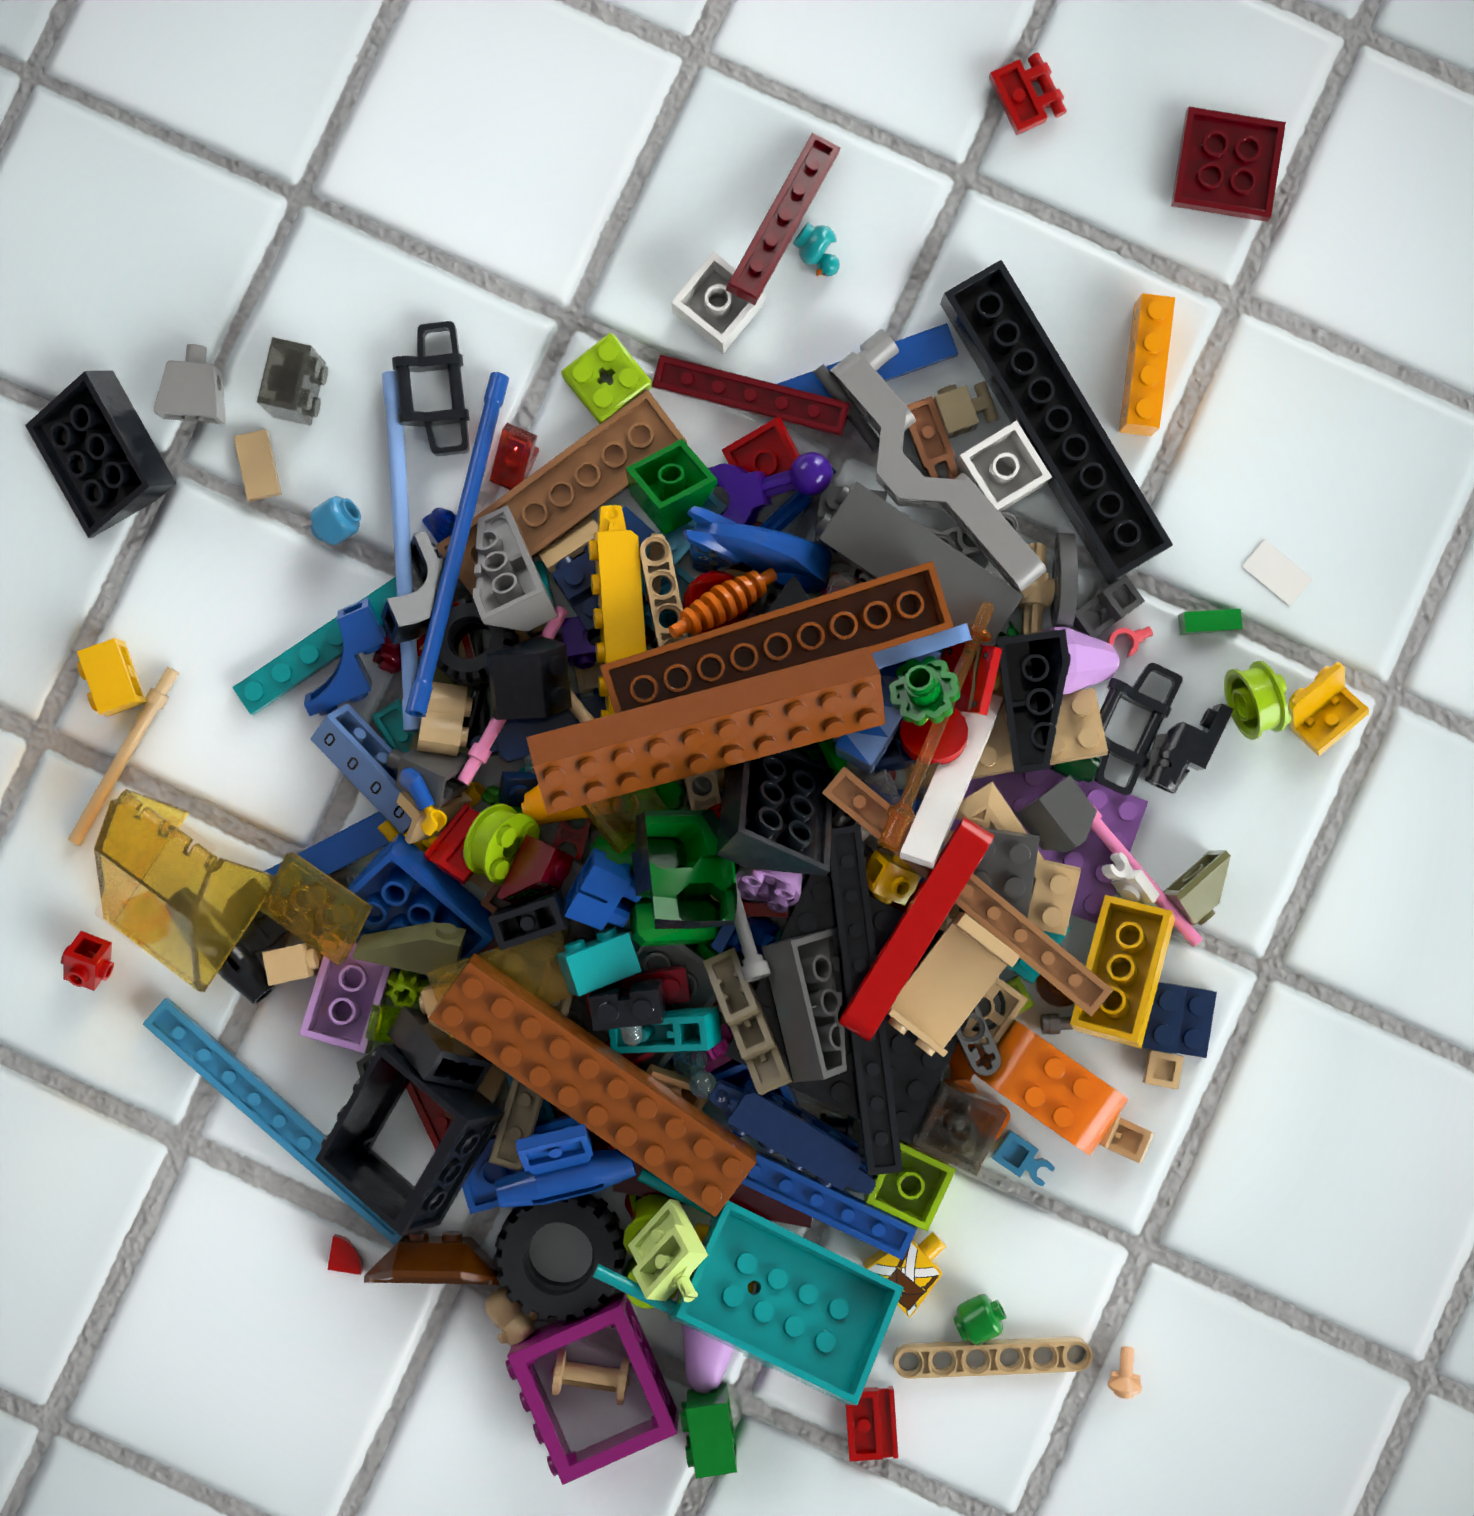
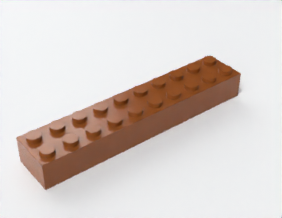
(856, 617)
(707, 730)
(594, 1085)

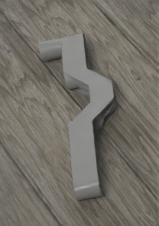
(905, 483)

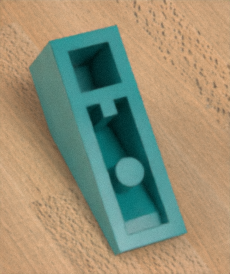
(681, 1031)

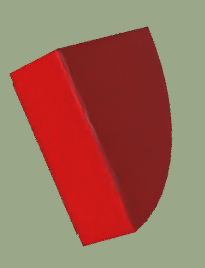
(344, 1256)

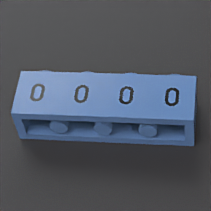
(363, 760)

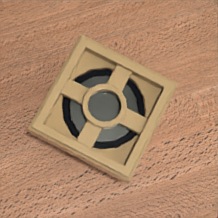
(993, 1008)

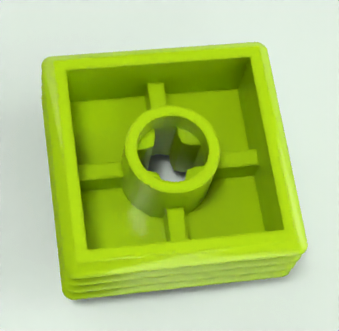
(607, 358)

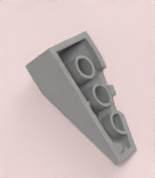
(507, 582)

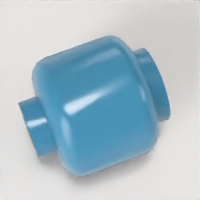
(335, 520)

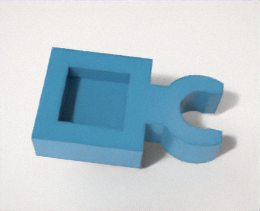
(1018, 1155)

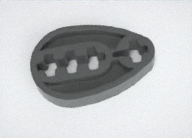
(1066, 580)

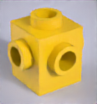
(890, 878)

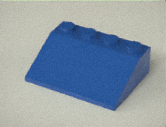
(415, 892)

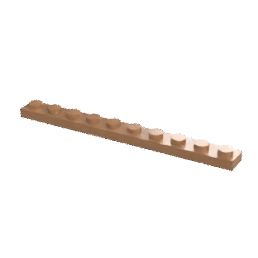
(982, 904)

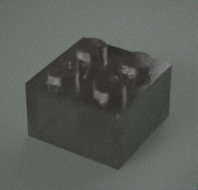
(292, 381)
(959, 1126)

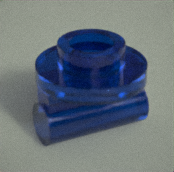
(440, 523)

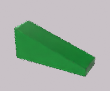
(1209, 621)

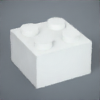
(710, 308)
(1005, 467)

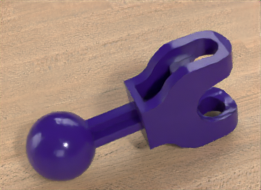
(753, 490)

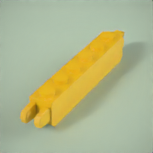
(618, 592)

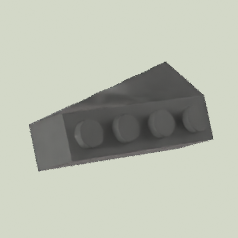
(808, 1003)

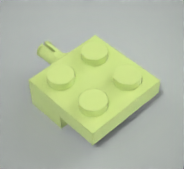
(667, 1254)

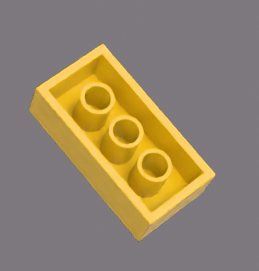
(1129, 958)

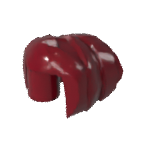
(388, 657)

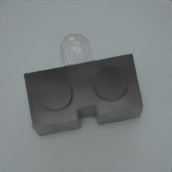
(628, 1008)

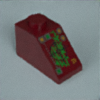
(535, 871)

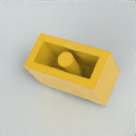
(110, 677)

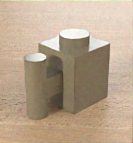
(960, 412)

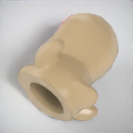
(508, 1317)

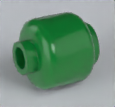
(979, 1319)

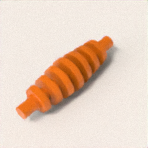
(723, 603)

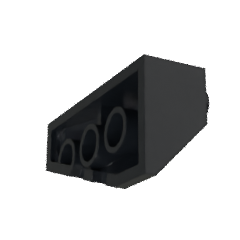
(1033, 688)

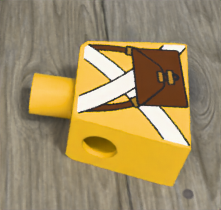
(915, 1272)

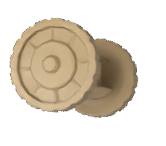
(590, 1376)

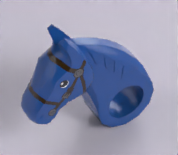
(724, 543)

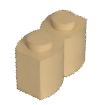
(443, 726)

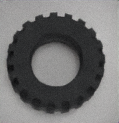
(550, 1297)

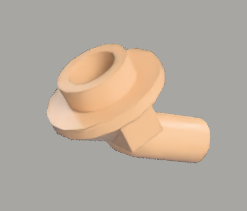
(1124, 1382)

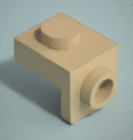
(1127, 1139)

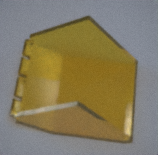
(171, 900)

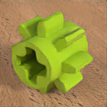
(405, 987)

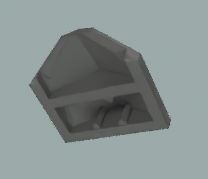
(1059, 816)

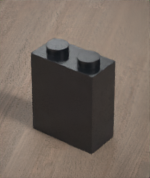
(435, 1053)

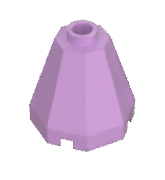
(1089, 660)

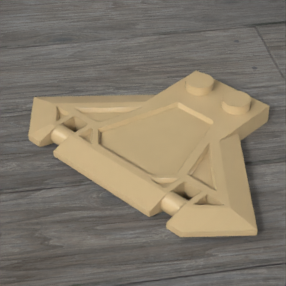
(1053, 882)

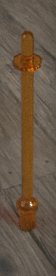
(901, 813)

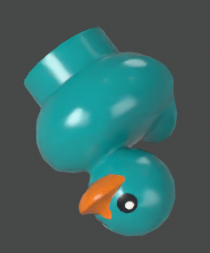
(813, 244)

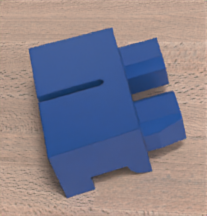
(598, 891)

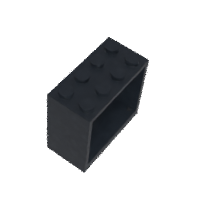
(349, 1155)

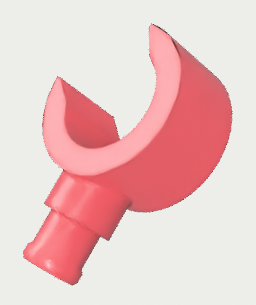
(1134, 636)

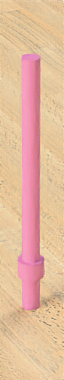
(481, 751)
(1162, 901)

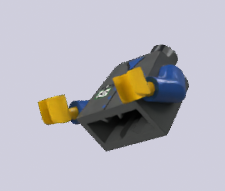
(431, 782)

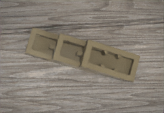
(747, 1022)

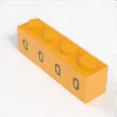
(1147, 364)

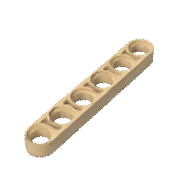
(992, 1349)

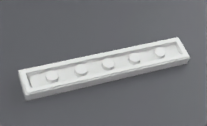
(947, 791)

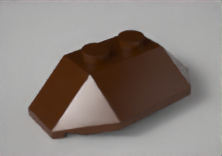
(435, 1261)

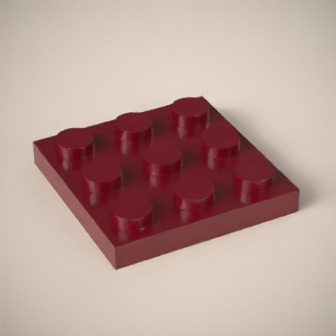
(1228, 164)

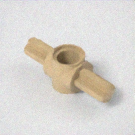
(1037, 595)

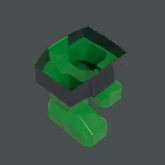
(676, 874)

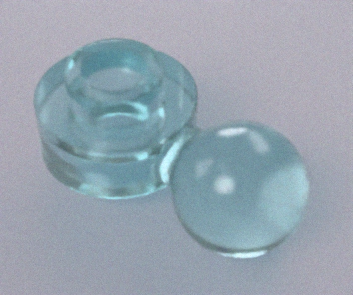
(693, 1065)

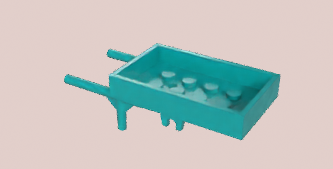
(810, 1306)

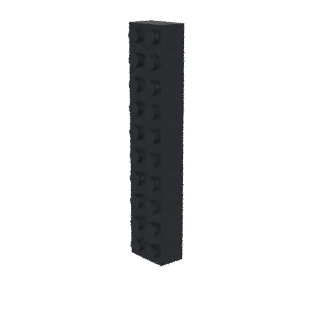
(1057, 420)

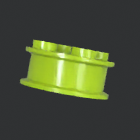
(1257, 699)
(495, 840)

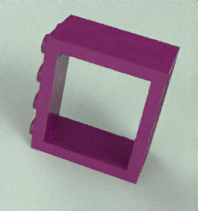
(520, 1365)

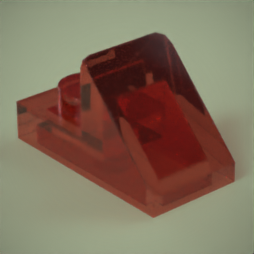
(514, 456)

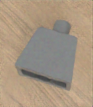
(191, 389)

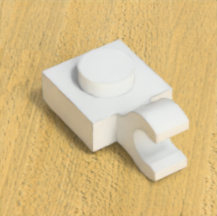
(1130, 883)

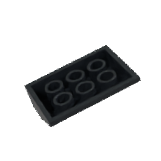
(99, 452)
(777, 814)

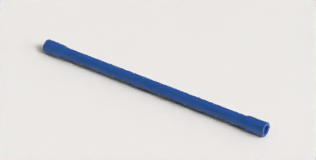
(422, 685)

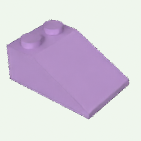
(343, 1002)

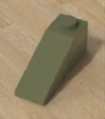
(413, 947)

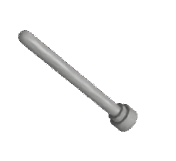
(753, 965)

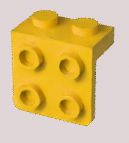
(1325, 709)

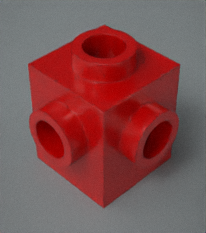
(87, 961)

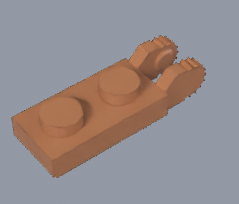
(930, 439)

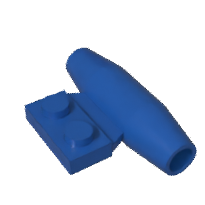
(561, 1168)

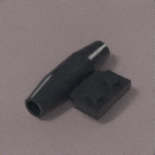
(243, 967)

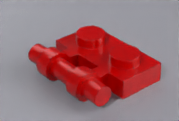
(1019, 97)

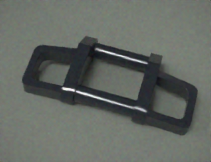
(422, 363)
(1159, 711)

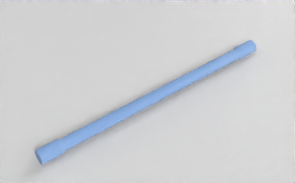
(401, 533)

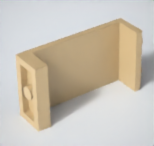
(950, 983)

